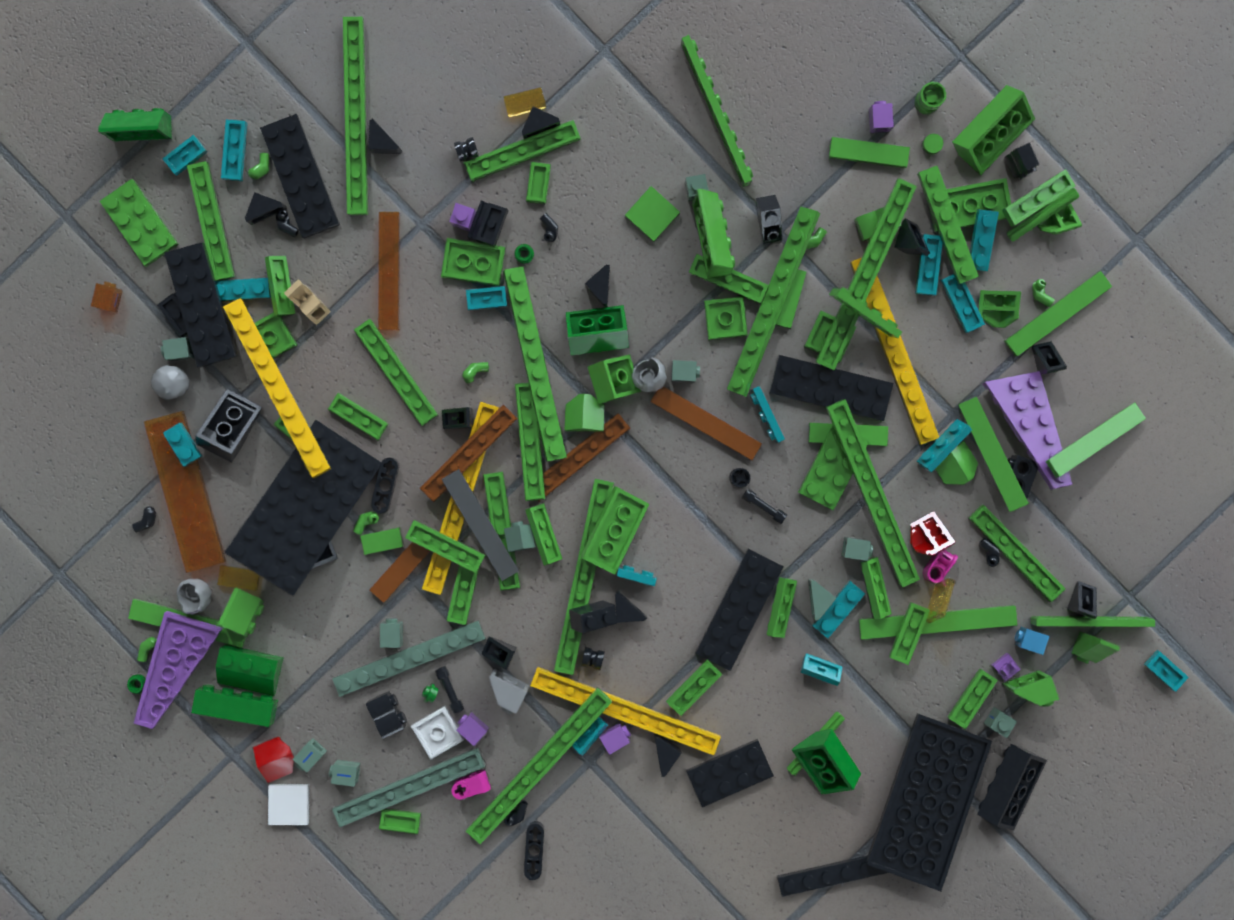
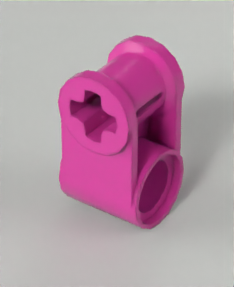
(941, 564)
(474, 785)

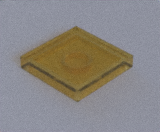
(940, 599)

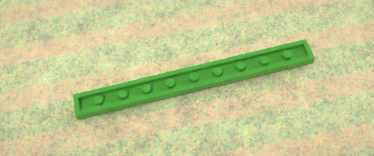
(355, 115)
(867, 271)
(773, 301)
(534, 364)
(872, 493)
(582, 581)
(539, 765)

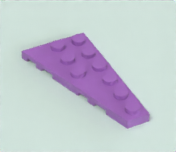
(1031, 420)
(176, 655)

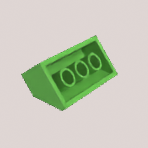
(994, 129)
(712, 233)

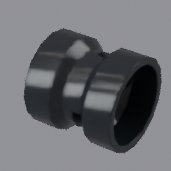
(466, 149)
(742, 476)
(592, 658)

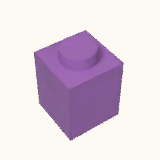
(881, 117)
(462, 216)
(471, 728)
(615, 737)

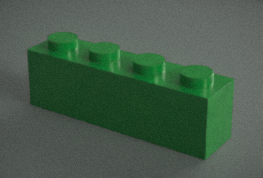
(234, 706)

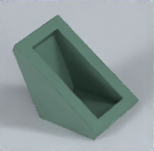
(819, 599)

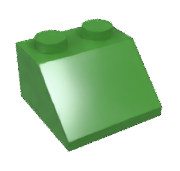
(613, 378)
(241, 612)
(1034, 687)

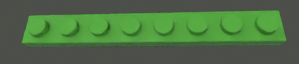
(714, 102)

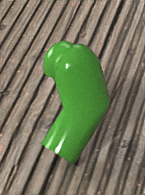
(1039, 293)
(473, 369)
(365, 519)

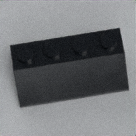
(1011, 787)

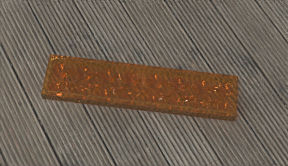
(185, 498)

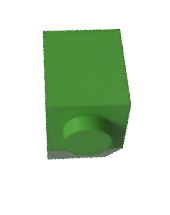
(1092, 648)

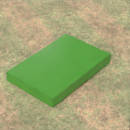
(473, 262)

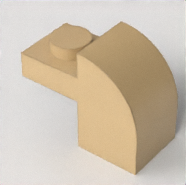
(307, 302)

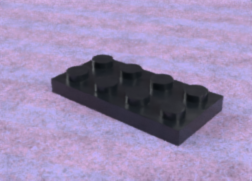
(729, 773)

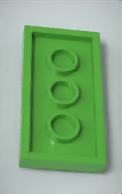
(984, 196)
(139, 222)
(828, 472)
(614, 530)

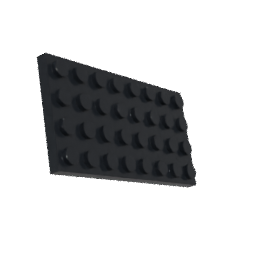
(302, 512)
(928, 802)

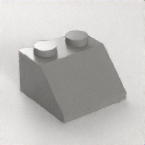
(508, 691)

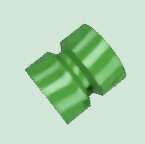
(930, 98)

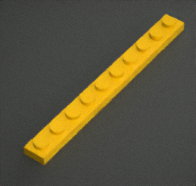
(901, 367)
(277, 388)
(453, 518)
(628, 712)

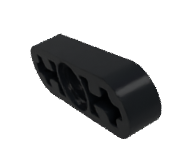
(376, 498)
(538, 864)

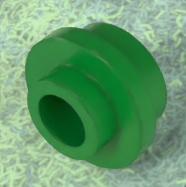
(524, 247)
(131, 684)
(430, 693)

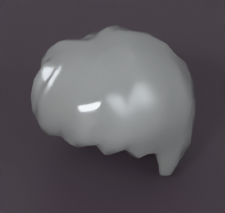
(649, 375)
(169, 382)
(193, 595)

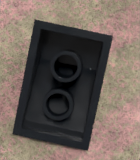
(228, 425)

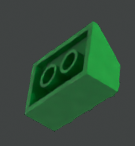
(136, 125)
(597, 330)
(248, 669)
(827, 762)

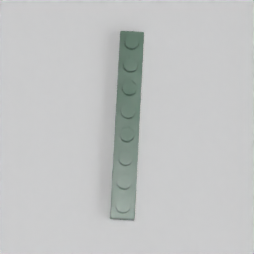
(409, 658)
(408, 787)

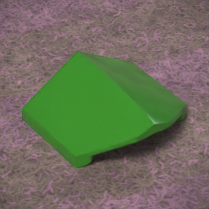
(1061, 222)
(999, 307)
(584, 414)
(958, 466)

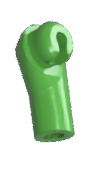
(260, 169)
(817, 238)
(144, 649)

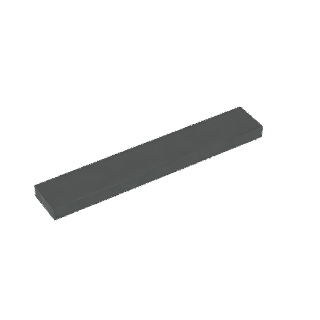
(480, 524)

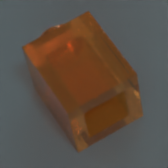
(106, 297)

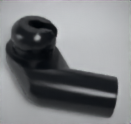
(284, 223)
(551, 228)
(147, 520)
(992, 552)
(517, 815)

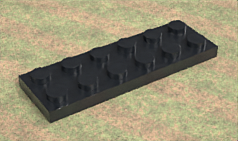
(300, 176)
(200, 304)
(825, 386)
(739, 609)

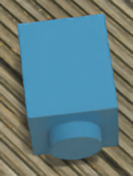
(1031, 640)

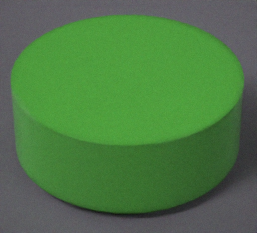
(932, 144)

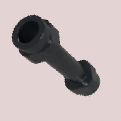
(778, 515)
(456, 705)

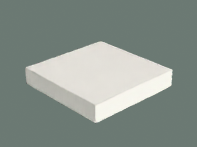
(437, 732)
(288, 804)

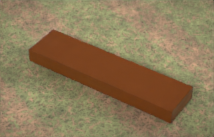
(399, 571)

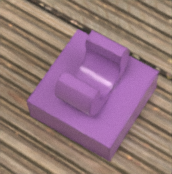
(1006, 667)

